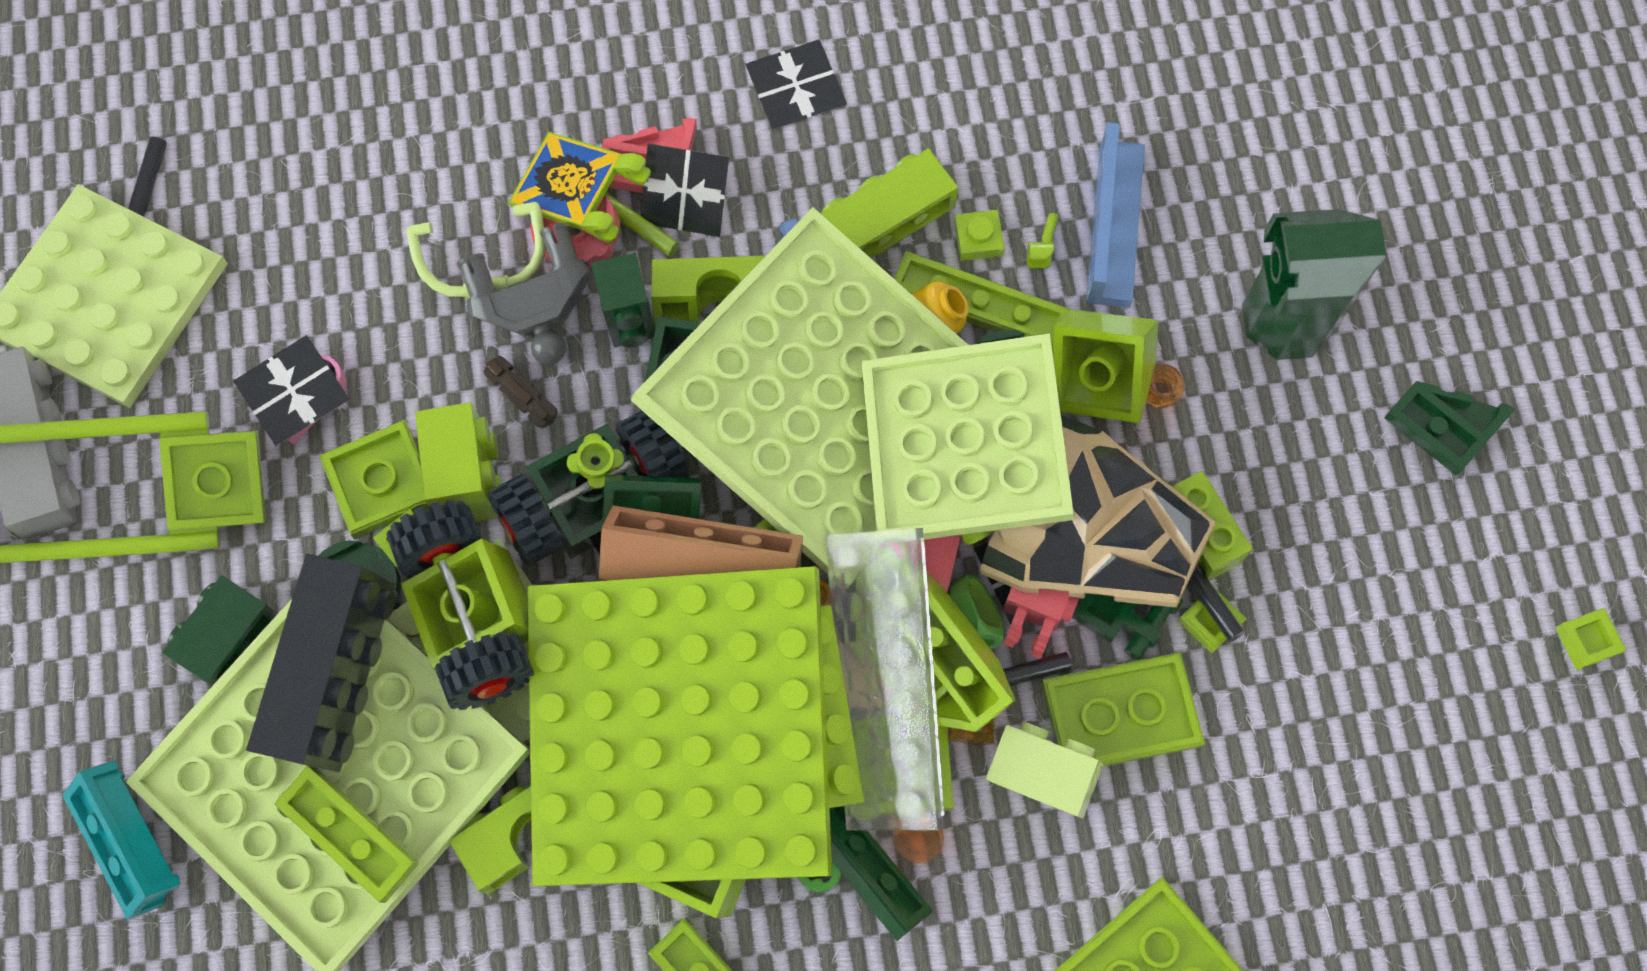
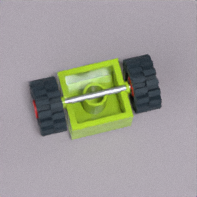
(463, 603)

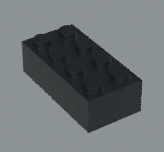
(322, 664)

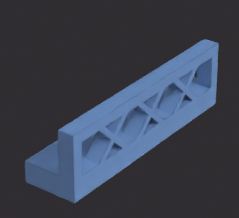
(1115, 221)

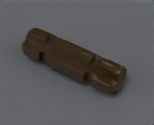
(520, 392)

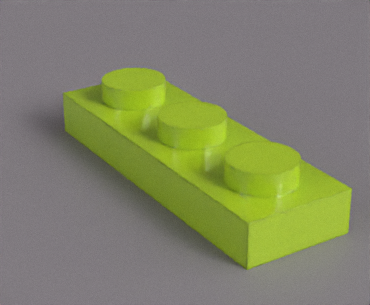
(346, 834)

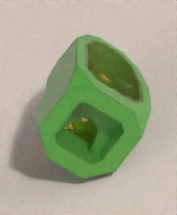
(978, 608)

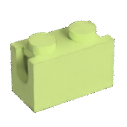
(1045, 770)

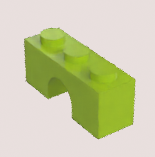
(688, 285)
(490, 843)

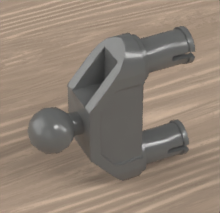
(535, 303)

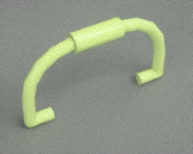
(499, 282)

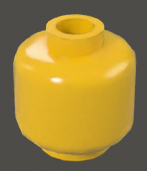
(945, 303)

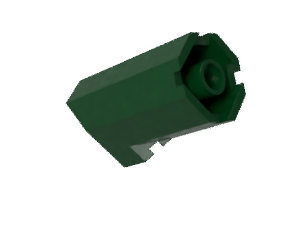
(1310, 278)

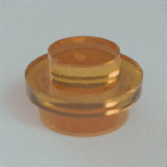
(919, 845)

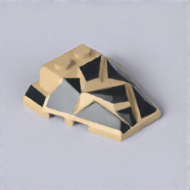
(1127, 537)

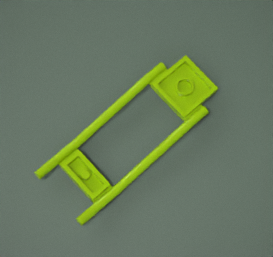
(205, 483)

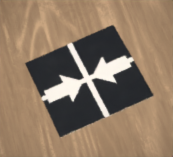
(795, 84)
(685, 189)
(291, 390)

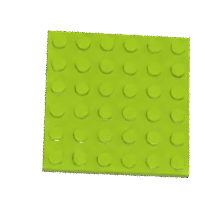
(678, 729)

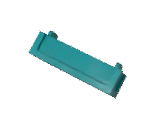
(120, 839)

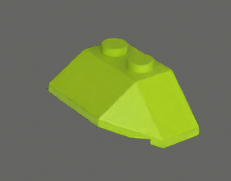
(966, 672)

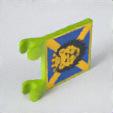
(571, 180)

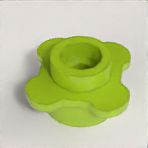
(595, 447)

